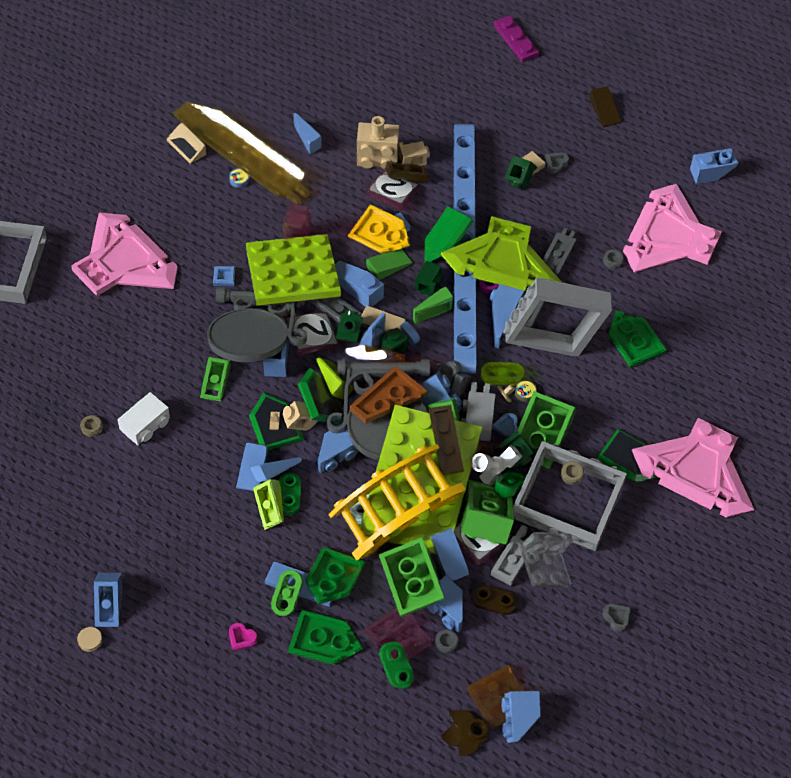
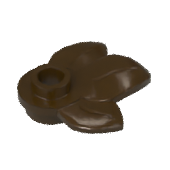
(462, 733)

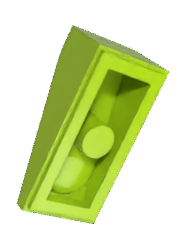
(334, 380)
(269, 503)

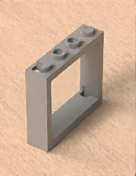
(38, 238)
(561, 293)
(551, 525)

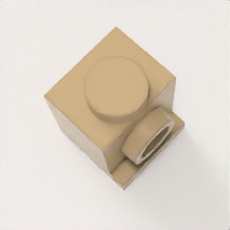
(413, 153)
(297, 417)

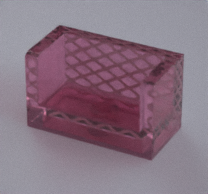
(297, 222)

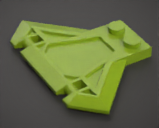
(500, 256)

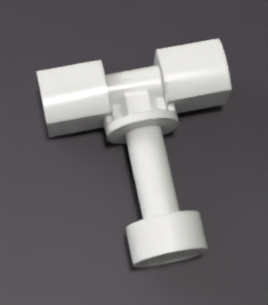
(494, 466)

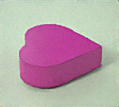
(241, 637)

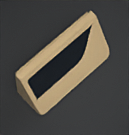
(187, 143)

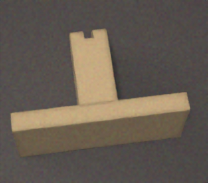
(506, 392)
(274, 420)

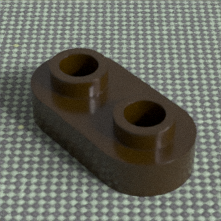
(493, 601)

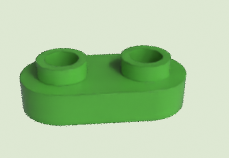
(286, 592)

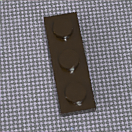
(447, 440)

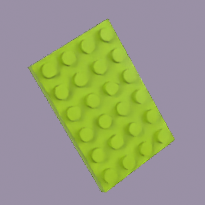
(405, 435)

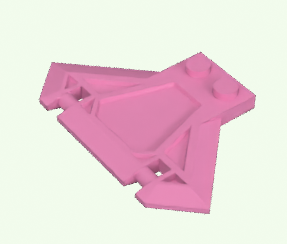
(669, 232)
(123, 258)
(698, 468)

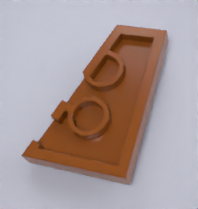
(390, 390)

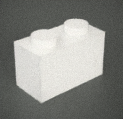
(144, 419)

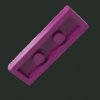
(516, 38)

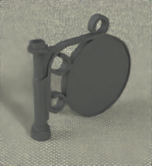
(249, 332)
(371, 436)

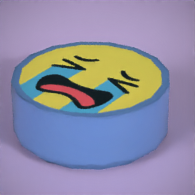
(238, 178)

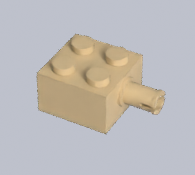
(377, 143)

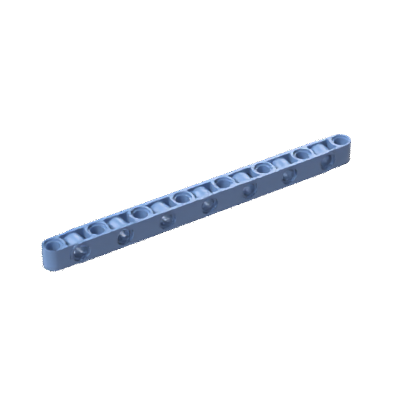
(464, 284)

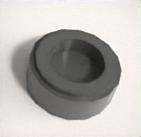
(613, 259)
(446, 641)

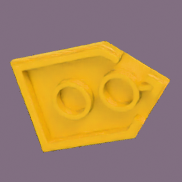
(380, 231)

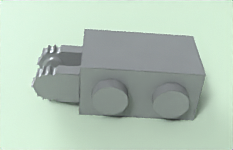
(480, 410)

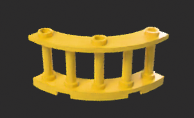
(405, 517)

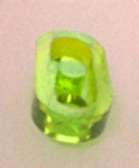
(502, 371)

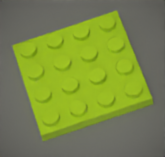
(292, 269)

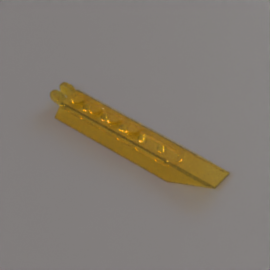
(244, 150)

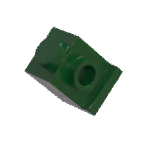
(516, 168)
(428, 278)
(353, 334)
(393, 339)
(518, 441)

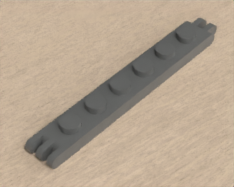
(555, 259)

